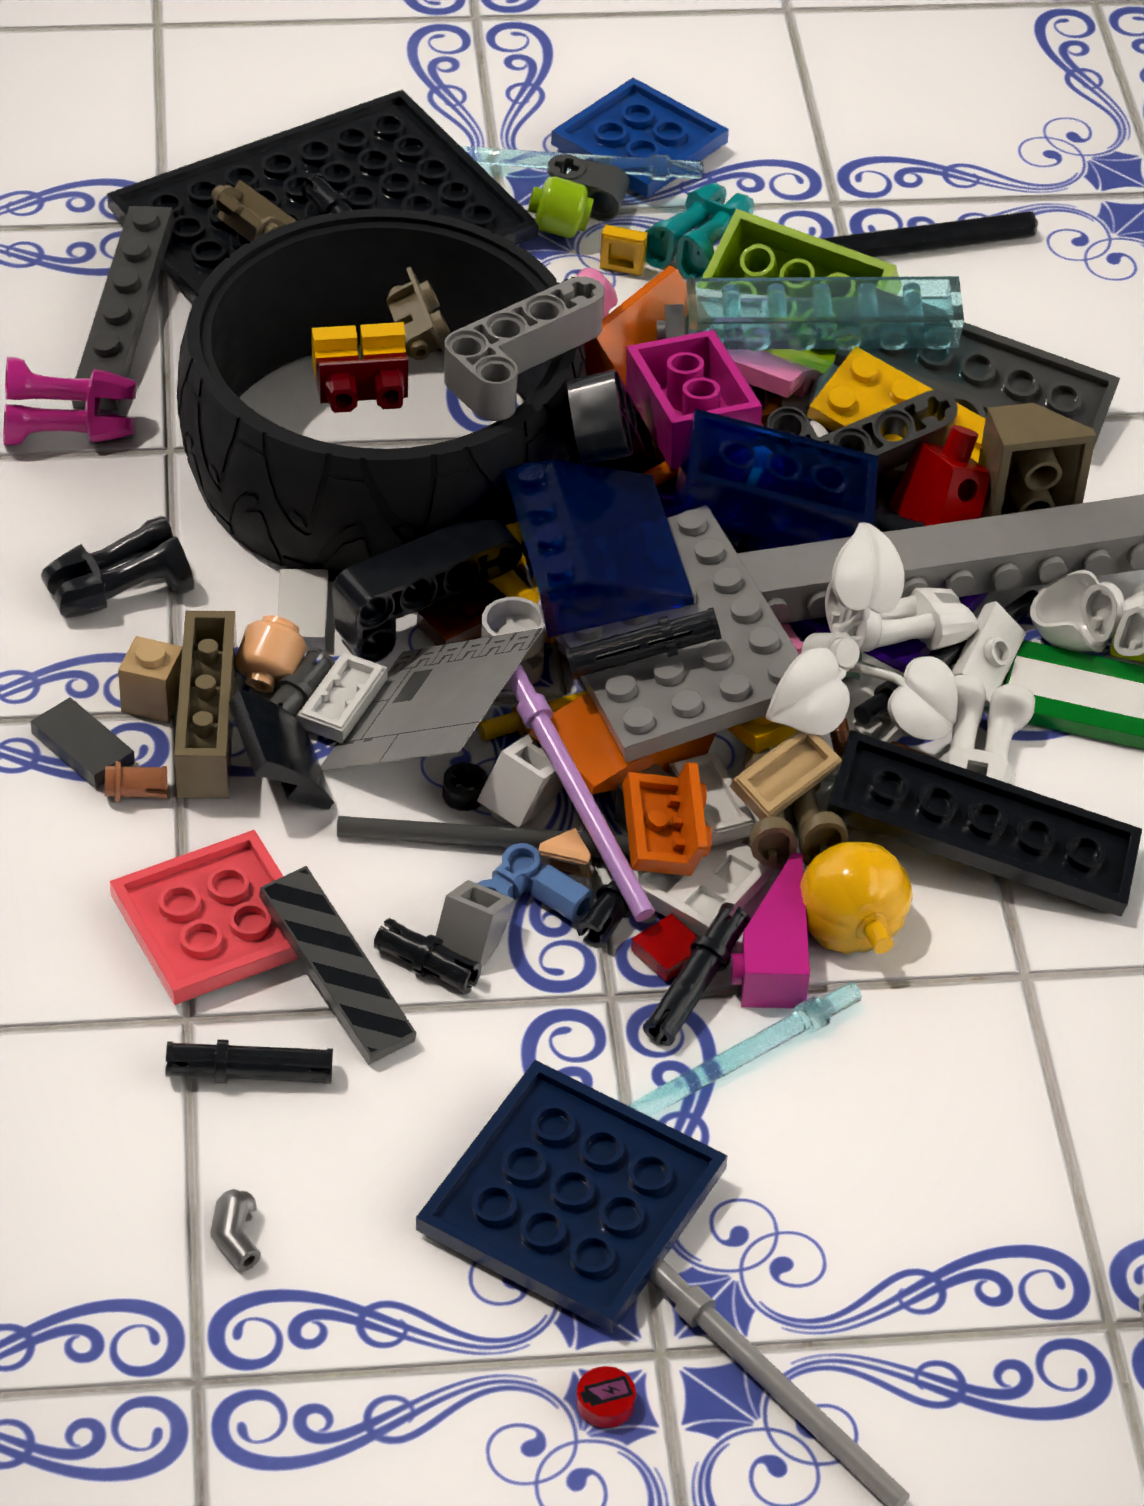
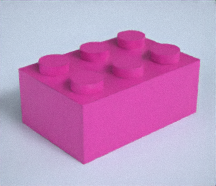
(683, 375)

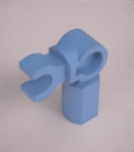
(524, 873)

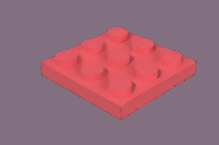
(205, 916)

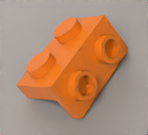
(666, 821)

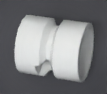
(512, 616)

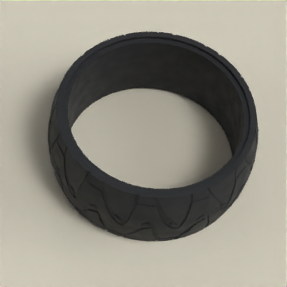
(332, 502)

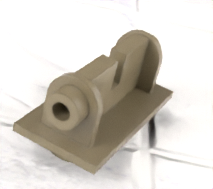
(248, 210)
(423, 327)

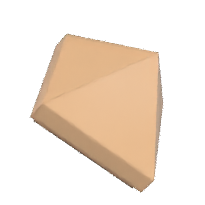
(567, 854)

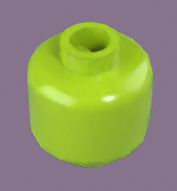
(561, 207)

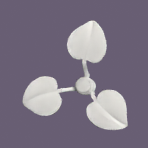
(811, 692)

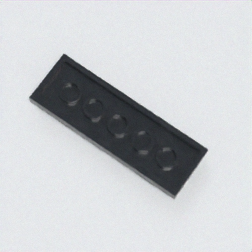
(985, 823)

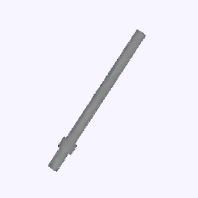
(698, 1310)

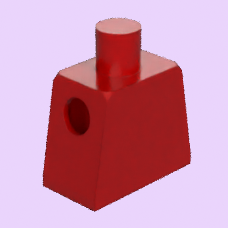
(943, 481)

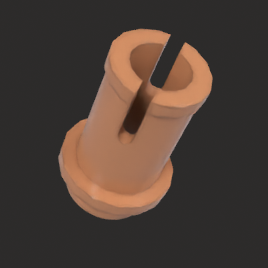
(135, 781)

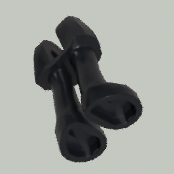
(83, 580)

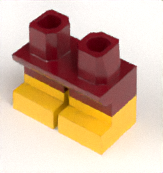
(377, 375)

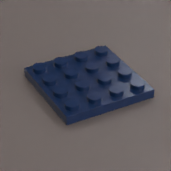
(572, 1195)

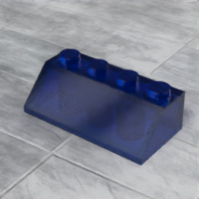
(774, 481)

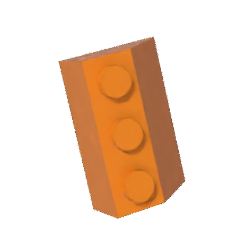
(634, 322)

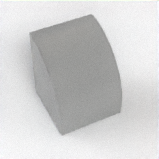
(474, 920)

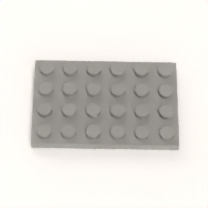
(708, 684)

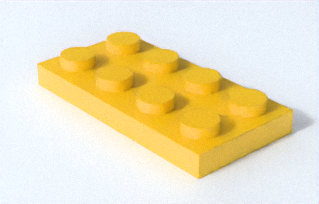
(870, 385)

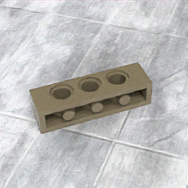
(204, 711)

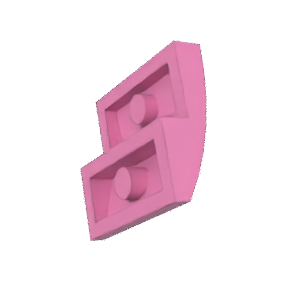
(774, 372)

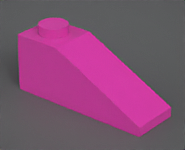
(774, 948)

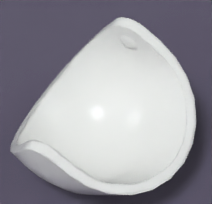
(1058, 613)

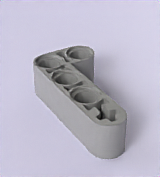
(491, 352)

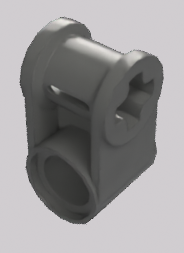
(604, 183)

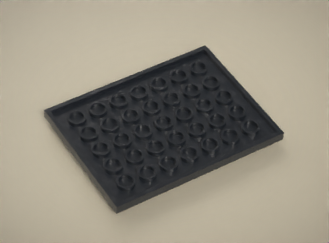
(372, 153)

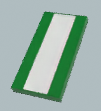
(1082, 693)

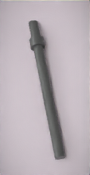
(457, 833)

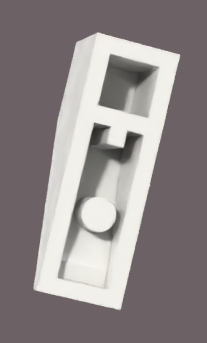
(520, 783)

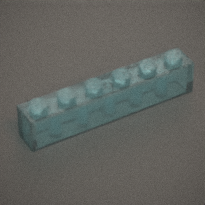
(827, 312)

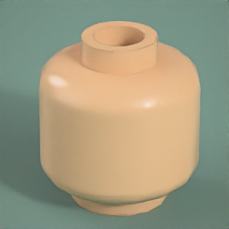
(269, 652)

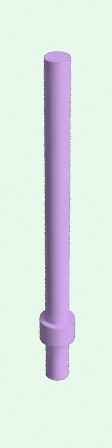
(537, 716)

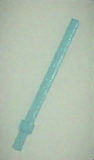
(656, 167)
(807, 1016)

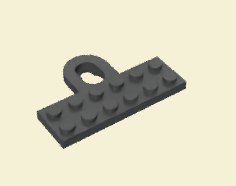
(1004, 372)

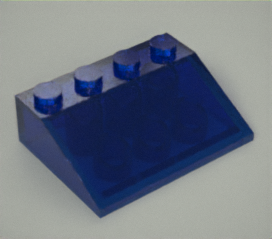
(594, 544)

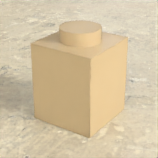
(150, 679)

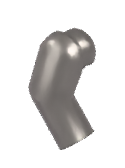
(227, 1228)

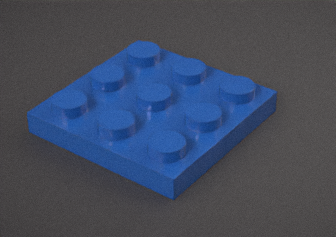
(640, 123)

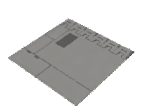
(432, 700)

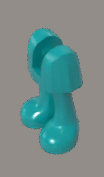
(694, 247)

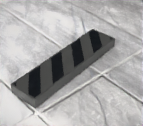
(337, 965)

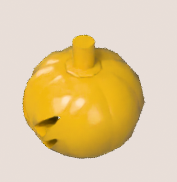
(856, 897)

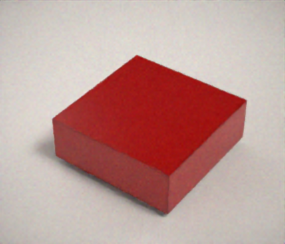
(664, 946)

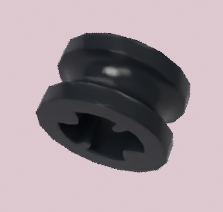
(469, 776)

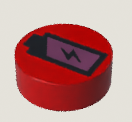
(605, 1397)

